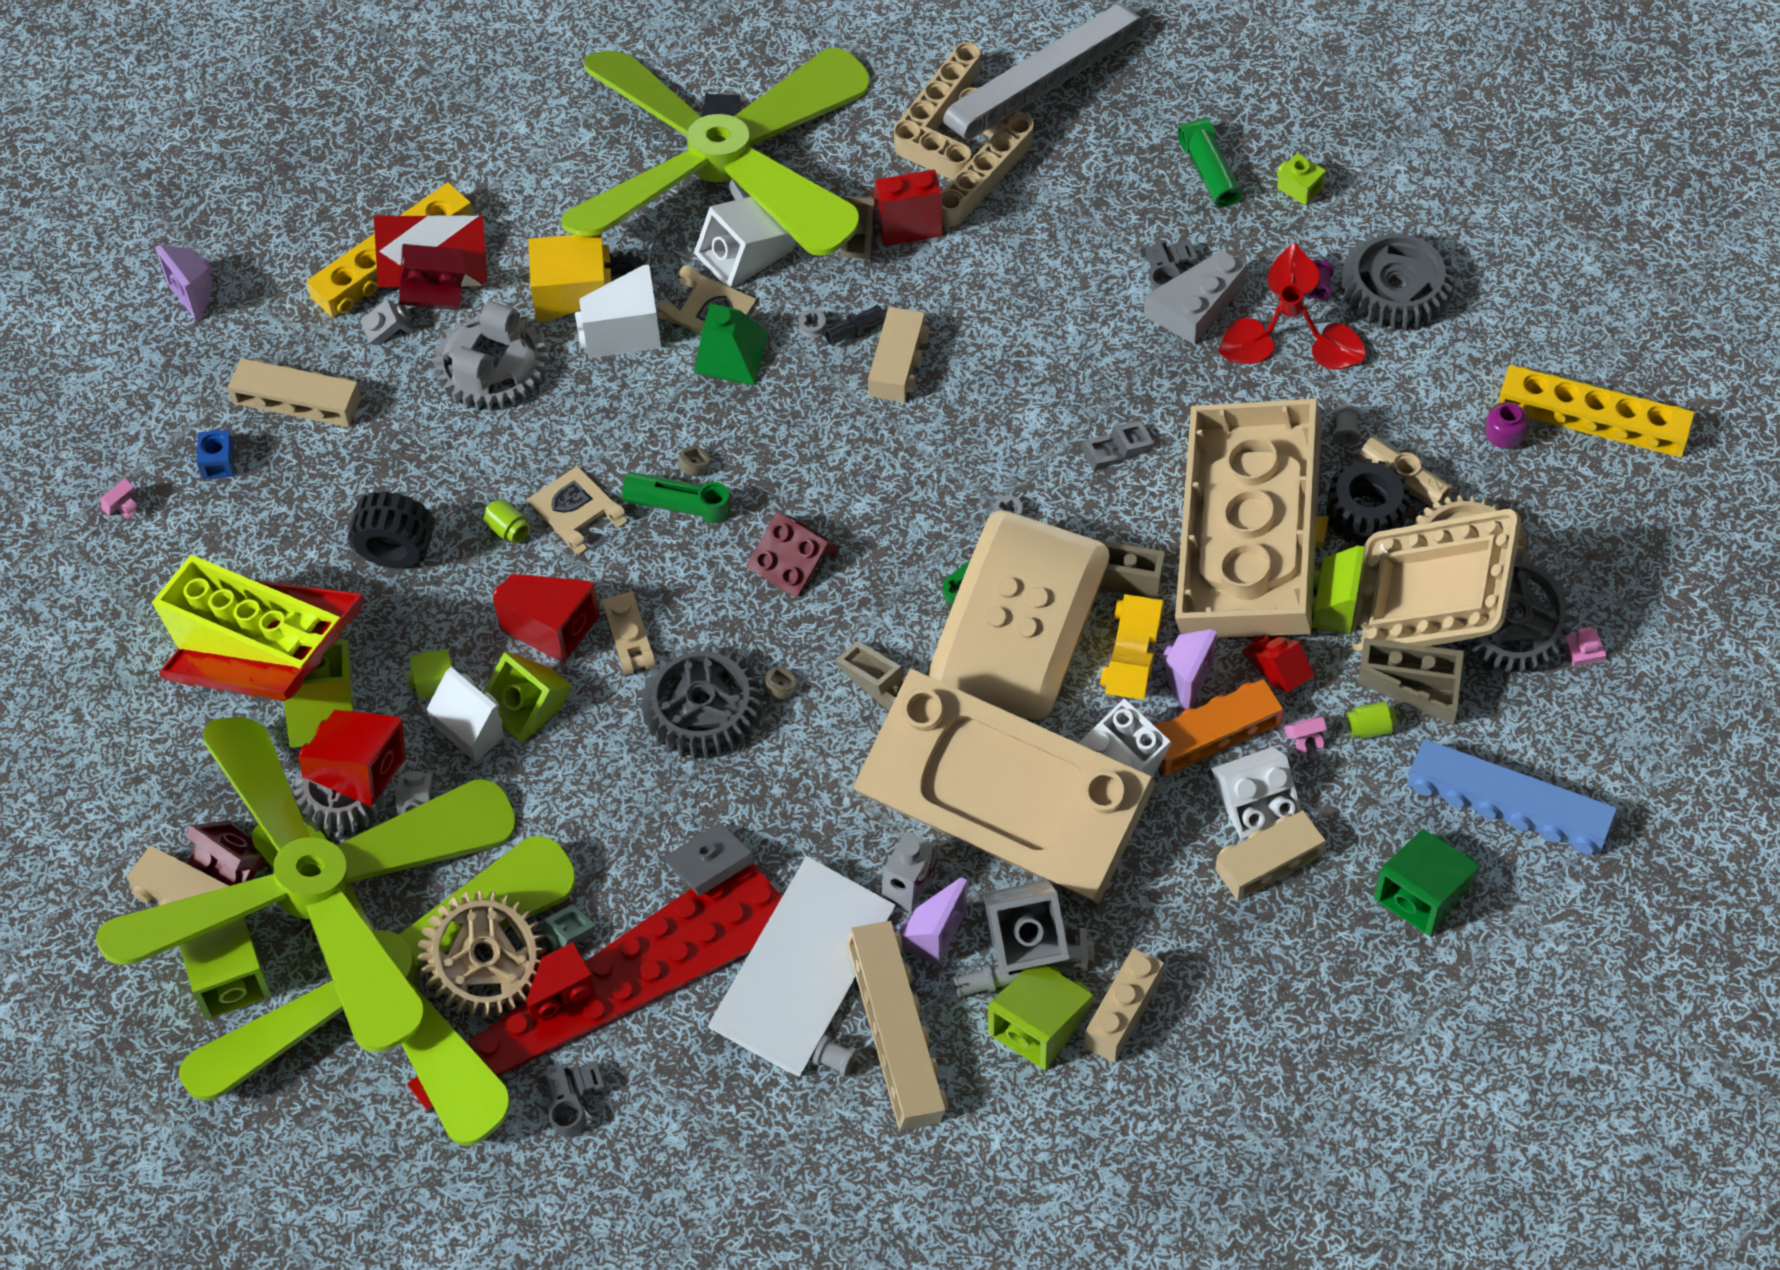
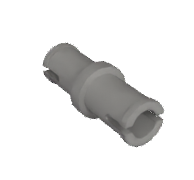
(983, 980)

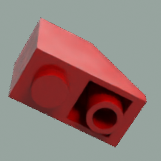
(1279, 661)
(558, 981)

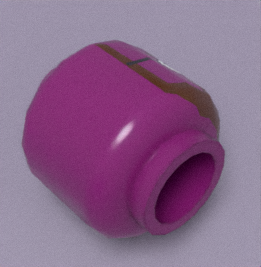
(1506, 425)

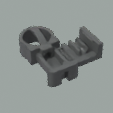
(1165, 262)
(571, 1086)

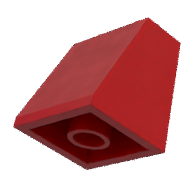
(908, 207)
(546, 612)
(355, 754)

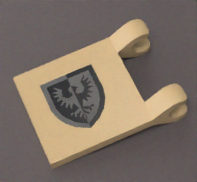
(696, 307)
(572, 504)

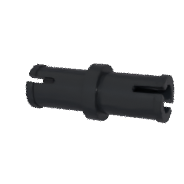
(854, 325)

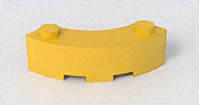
(1131, 657)

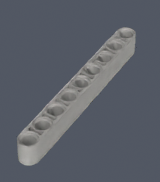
(1043, 71)

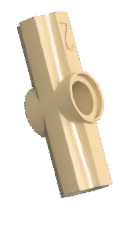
(1421, 482)

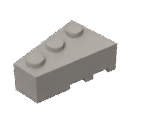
(1196, 296)

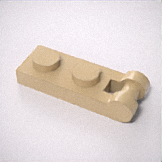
(628, 632)

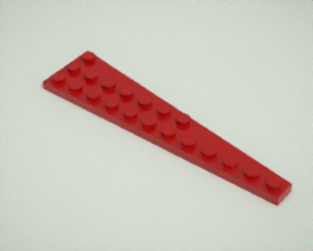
(652, 959)

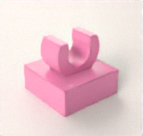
(119, 499)
(1584, 646)
(1304, 730)

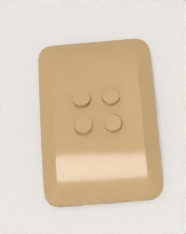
(1437, 580)
(1020, 614)

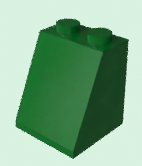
(1425, 881)

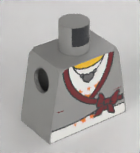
(912, 864)

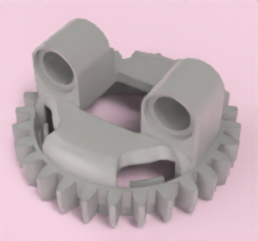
(475, 370)

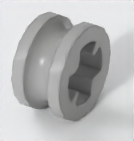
(812, 315)
(1009, 501)

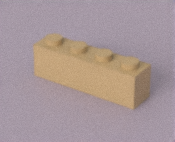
(294, 392)

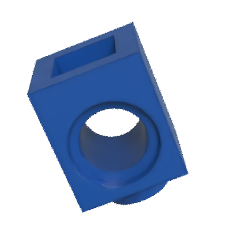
(215, 454)

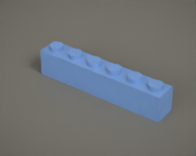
(1511, 797)

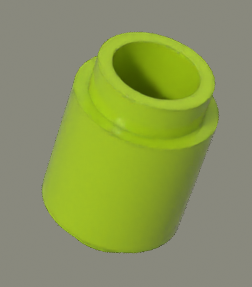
(506, 521)
(1371, 720)

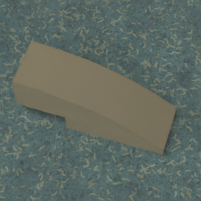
(872, 672)

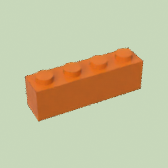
(1219, 725)

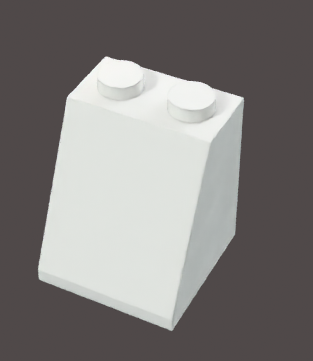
(741, 241)
(619, 316)

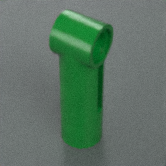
(1200, 142)
(678, 496)

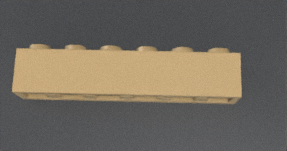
(896, 1026)

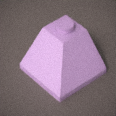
(187, 277)
(1189, 665)
(935, 923)

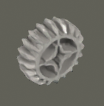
(338, 812)

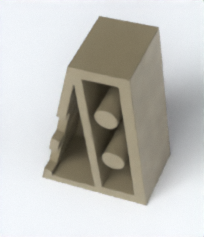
(1414, 675)

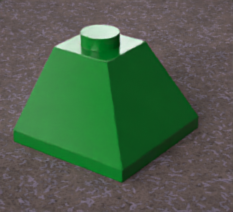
(730, 346)

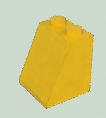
(565, 271)

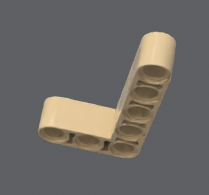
(916, 130)
(984, 171)

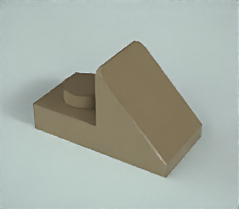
(861, 243)

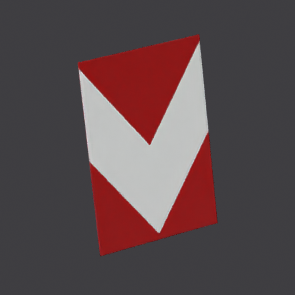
(433, 231)

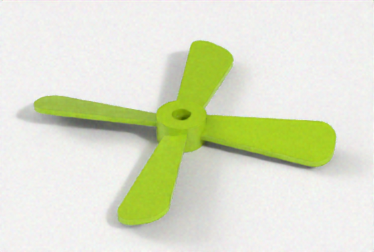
(722, 151)
(313, 880)
(456, 1080)

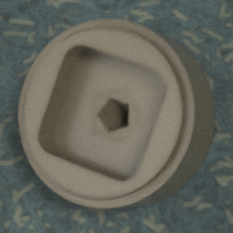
(694, 461)
(780, 683)

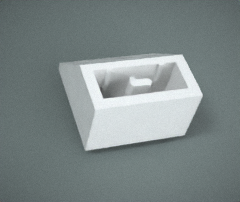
(466, 715)
(1128, 739)
(1256, 790)

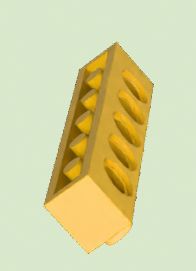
(355, 272)
(1598, 410)

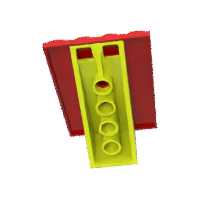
(248, 631)

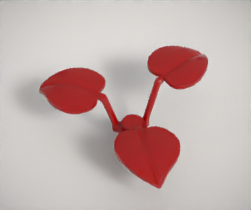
(1292, 278)

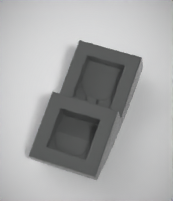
(1123, 443)

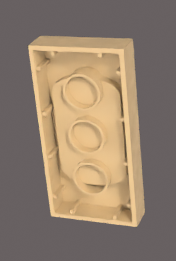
(1250, 519)
(1005, 786)

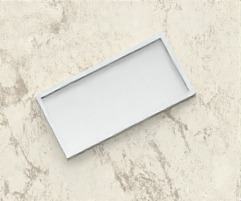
(798, 968)

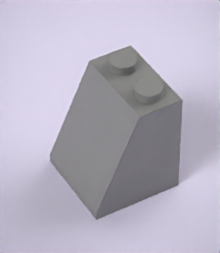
(1025, 926)

